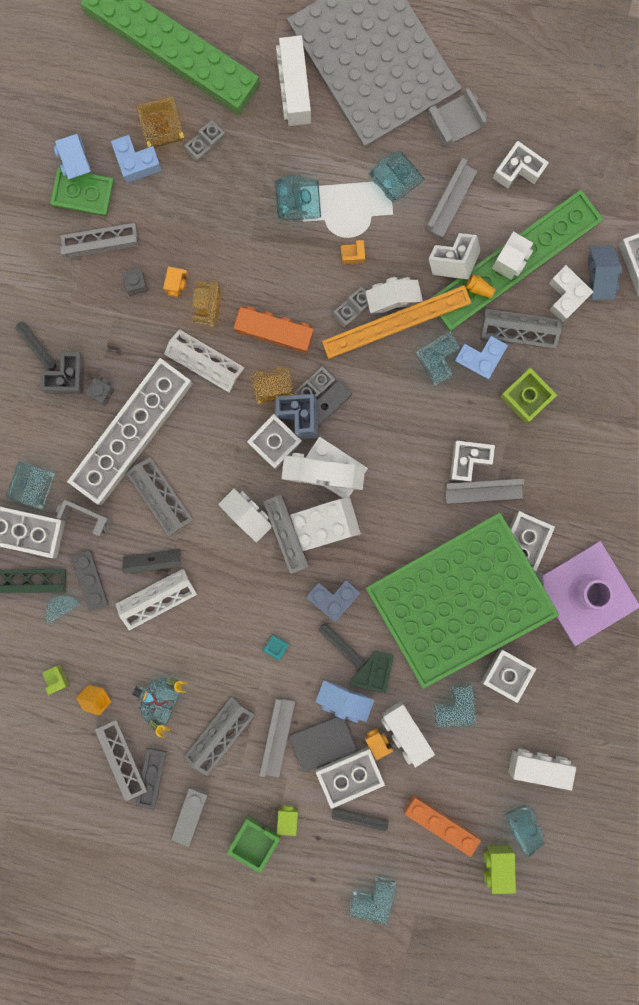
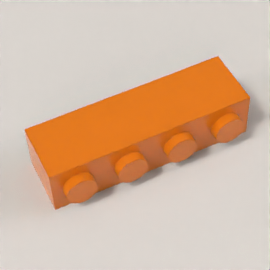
(273, 330)
(442, 825)

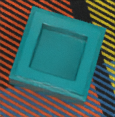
(276, 647)

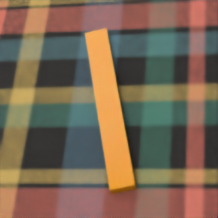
(396, 322)

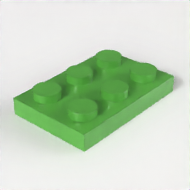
(82, 193)

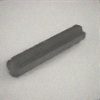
(35, 345)
(342, 646)
(360, 819)

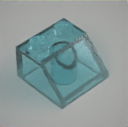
(396, 176)
(297, 198)
(30, 485)
(525, 830)

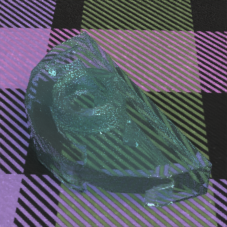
(60, 606)

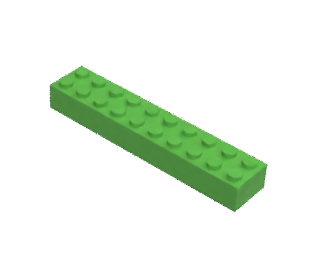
(177, 49)

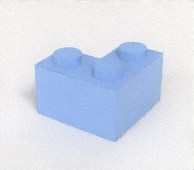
(72, 155)
(135, 164)
(482, 362)
(344, 702)

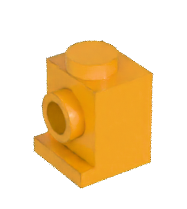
(175, 281)
(377, 744)

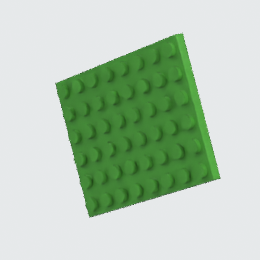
(462, 600)

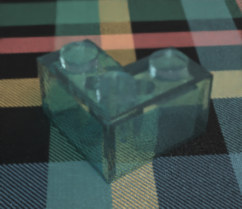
(433, 358)
(460, 712)
(375, 906)

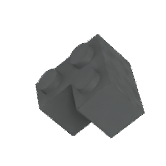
(68, 379)

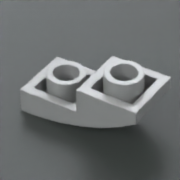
(205, 140)
(351, 307)
(316, 383)

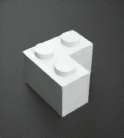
(520, 161)
(512, 257)
(455, 260)
(572, 290)
(393, 295)
(467, 454)
(246, 514)

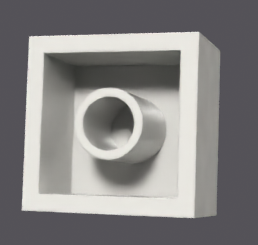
(274, 441)
(508, 675)

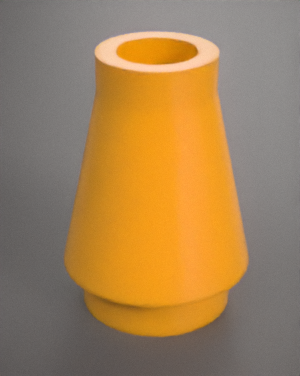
(479, 286)

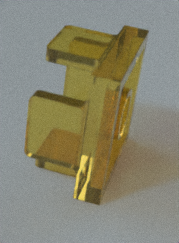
(207, 302)

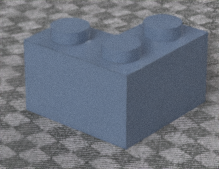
(604, 272)
(302, 410)
(333, 604)

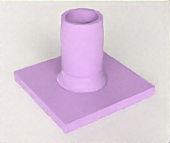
(588, 593)

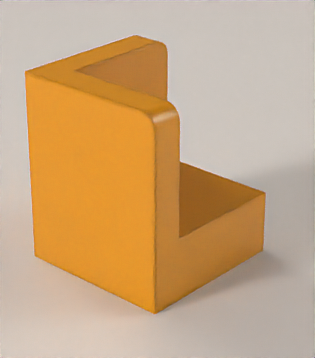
(353, 253)
(93, 700)

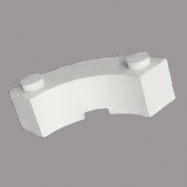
(318, 472)

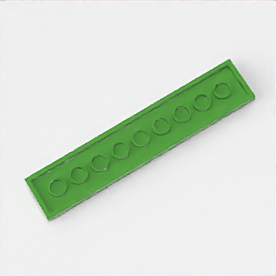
(549, 237)

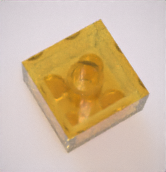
(160, 122)
(272, 384)

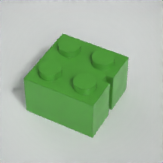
(253, 844)

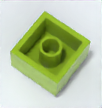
(528, 396)
(500, 869)

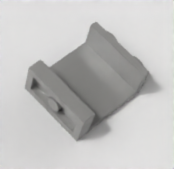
(457, 118)
(102, 525)

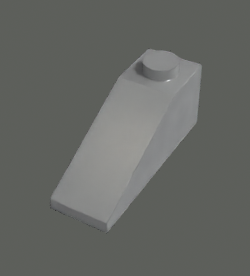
(189, 815)

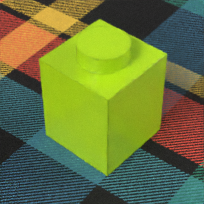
(287, 820)

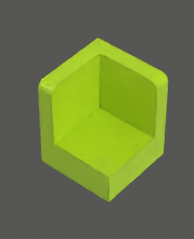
(55, 679)

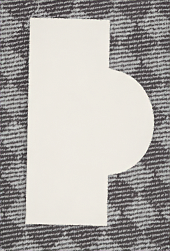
(350, 207)

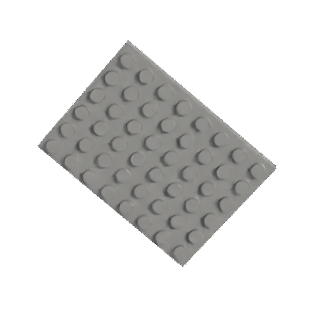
(374, 62)

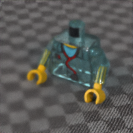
(159, 702)

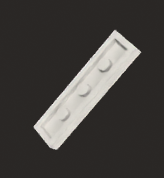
(201, 362)
(153, 597)

